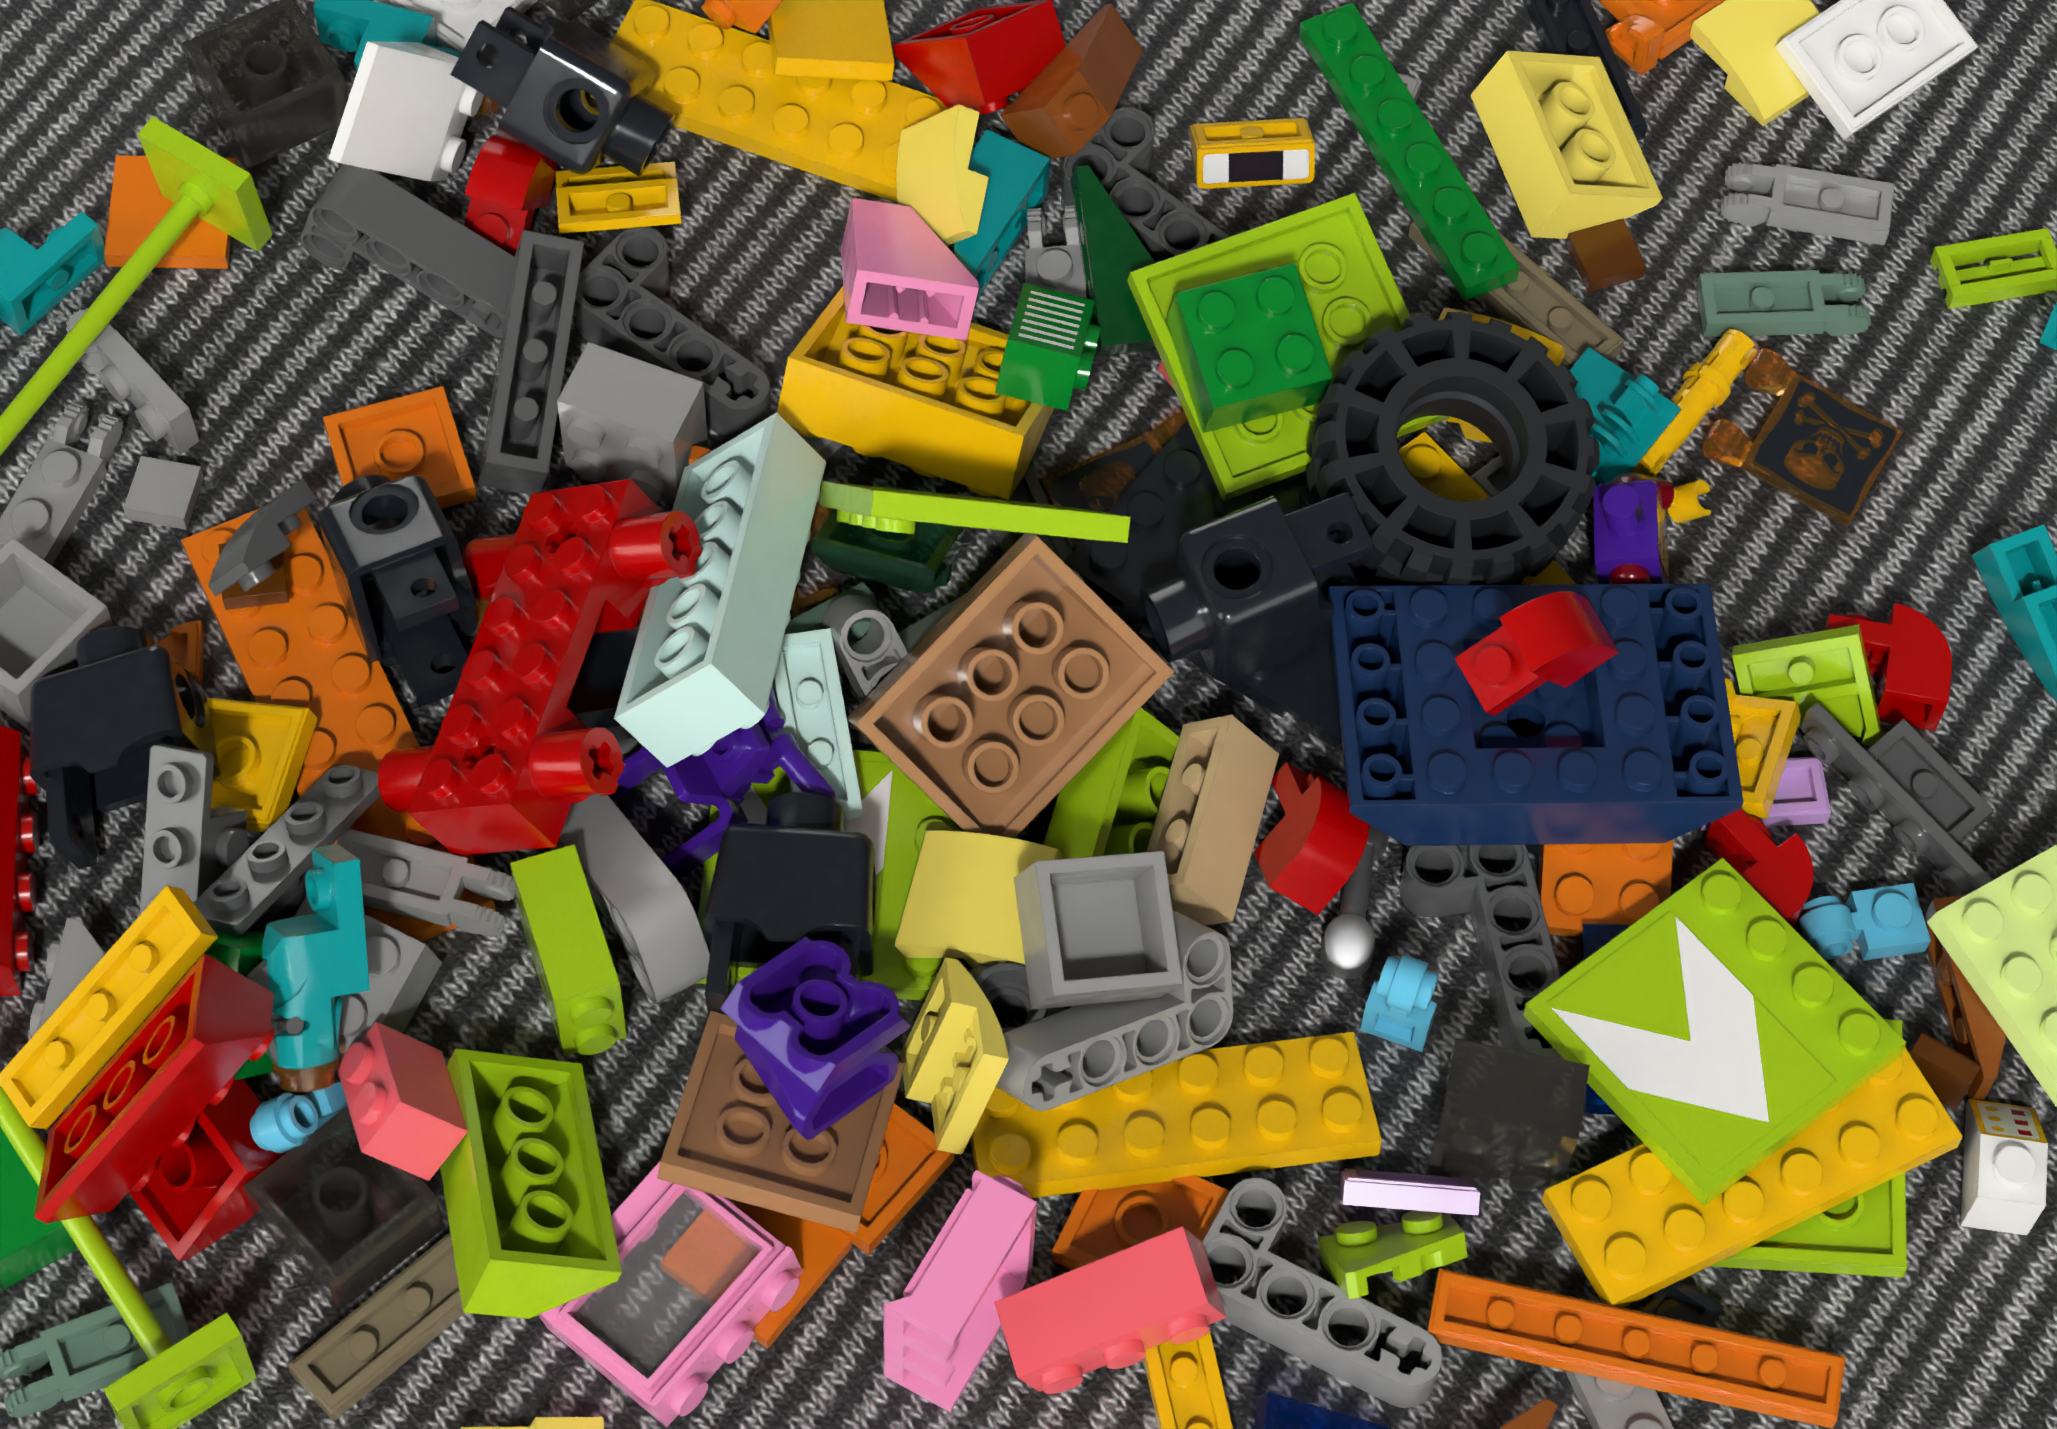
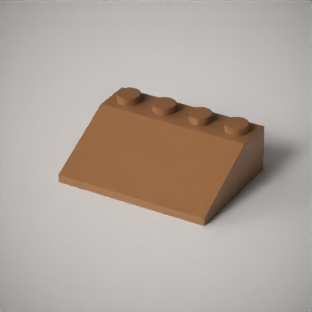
(1010, 692)

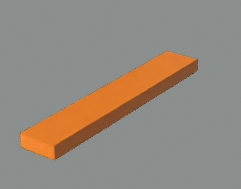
(1636, 1348)

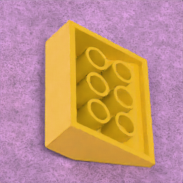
(913, 400)

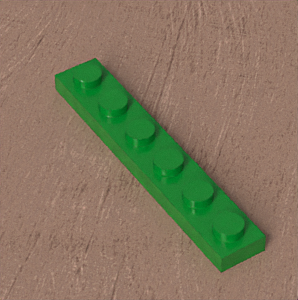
(1409, 152)

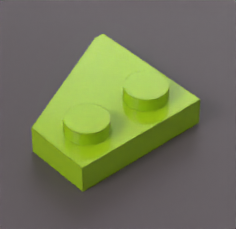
(1813, 669)
(1405, 1248)

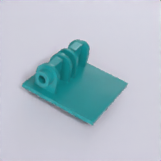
(1625, 411)

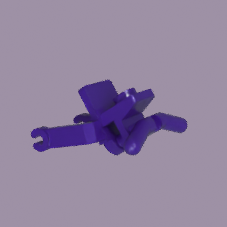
(724, 777)

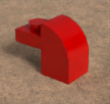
(506, 189)
(1539, 641)
(1909, 664)
(1314, 843)
(1778, 873)

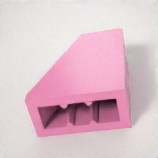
(903, 274)

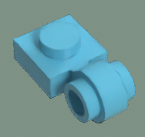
(1880, 919)
(1401, 1003)
(291, 1118)

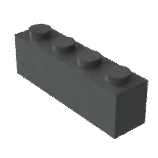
(531, 363)

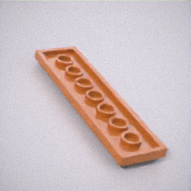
(314, 660)

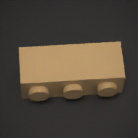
(1212, 815)

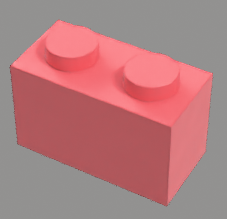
(401, 1101)

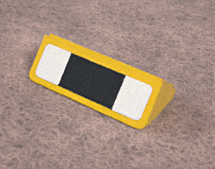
(1252, 153)

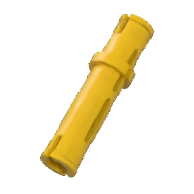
(1704, 387)

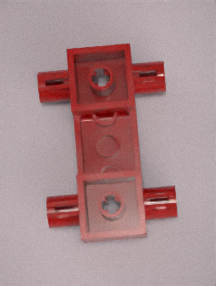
(508, 744)

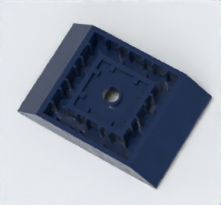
(1619, 753)

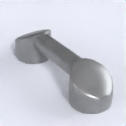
(1349, 938)

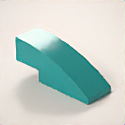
(2023, 587)

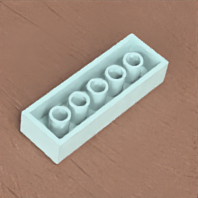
(717, 636)

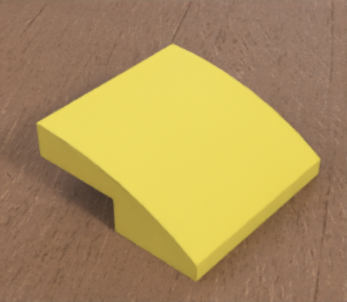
(1743, 43)
(936, 174)
(966, 897)
(954, 1055)

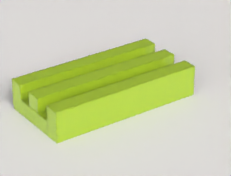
(2002, 277)

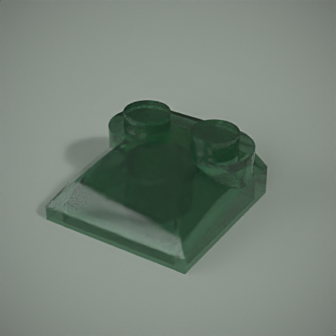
(895, 559)

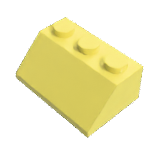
(1563, 142)

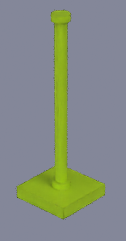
(199, 186)
(179, 1377)

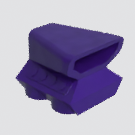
(816, 1033)

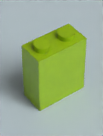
(569, 951)

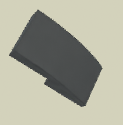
(259, 540)

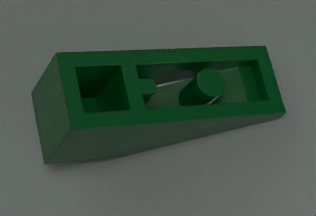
(1108, 256)

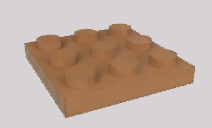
(743, 1147)

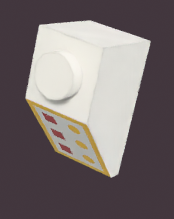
(2003, 1167)

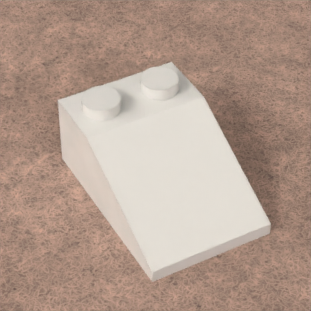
(405, 112)

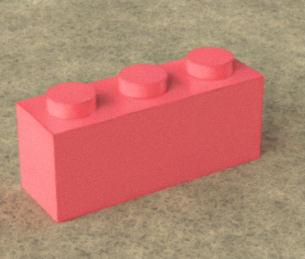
(1110, 1311)

